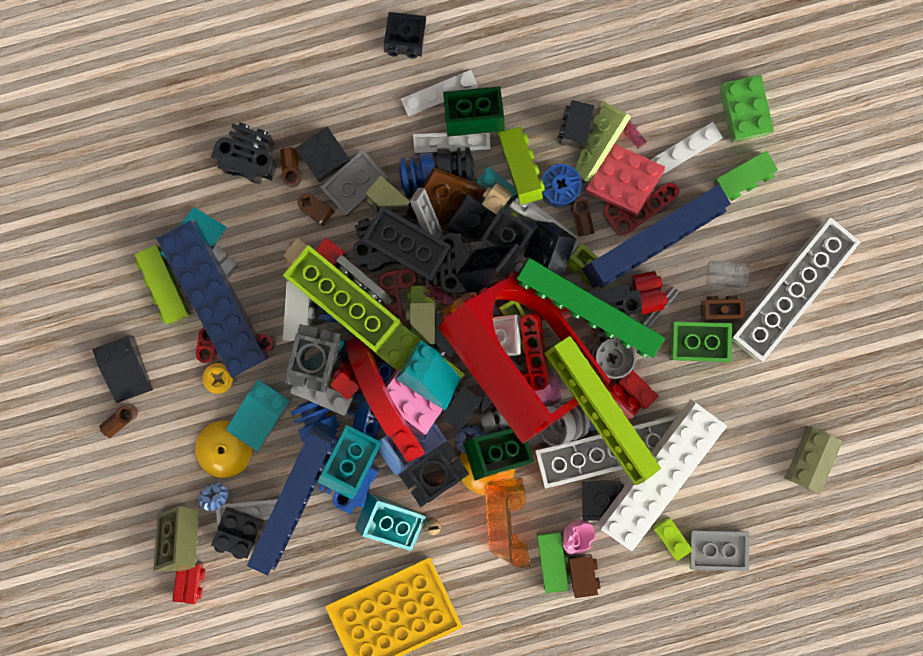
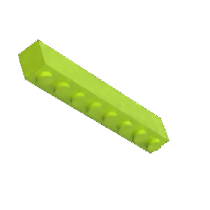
(603, 411)

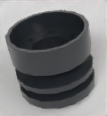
(458, 165)

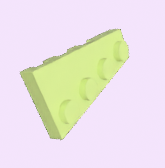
(599, 143)

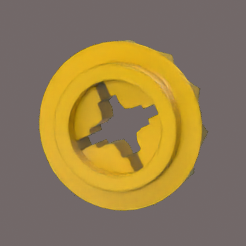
(208, 378)

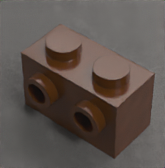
(722, 309)
(583, 575)

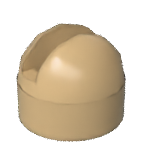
(433, 522)

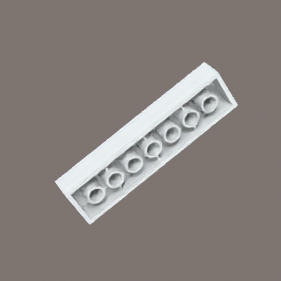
(794, 289)
(591, 454)
(678, 456)

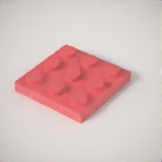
(625, 179)

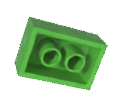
(746, 108)
(700, 341)

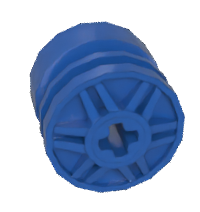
(415, 174)
(565, 196)
(310, 413)

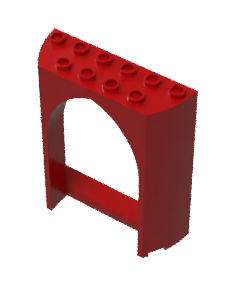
(475, 341)

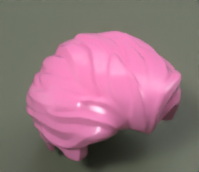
(552, 392)
(578, 536)

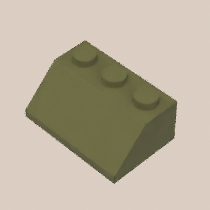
(385, 195)
(423, 319)
(813, 459)
(176, 539)

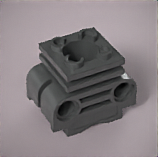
(297, 369)

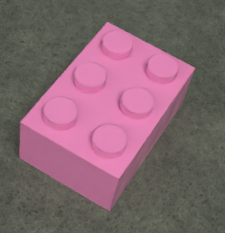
(414, 408)

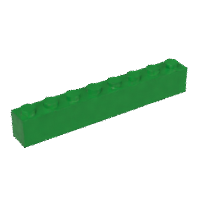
(590, 307)

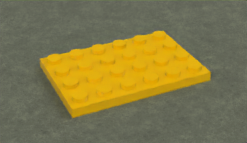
(395, 613)

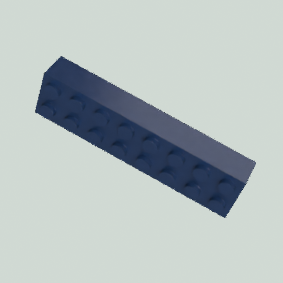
(656, 238)
(213, 298)
(293, 498)

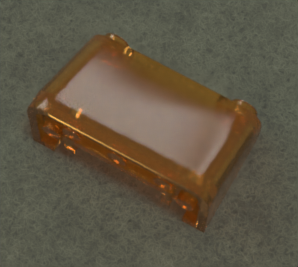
(500, 499)

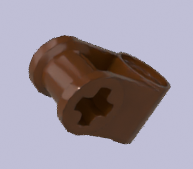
(317, 211)

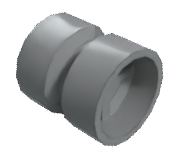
(228, 264)
(488, 421)

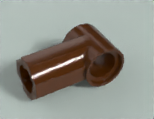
(290, 165)
(583, 220)
(118, 421)

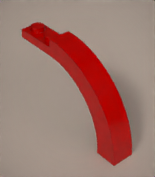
(380, 401)

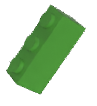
(747, 176)
(553, 561)

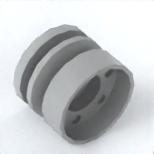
(622, 361)
(567, 428)

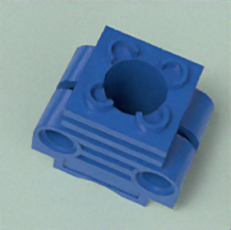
(362, 494)

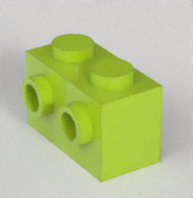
(580, 258)

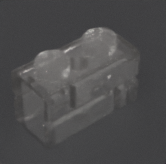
(727, 274)

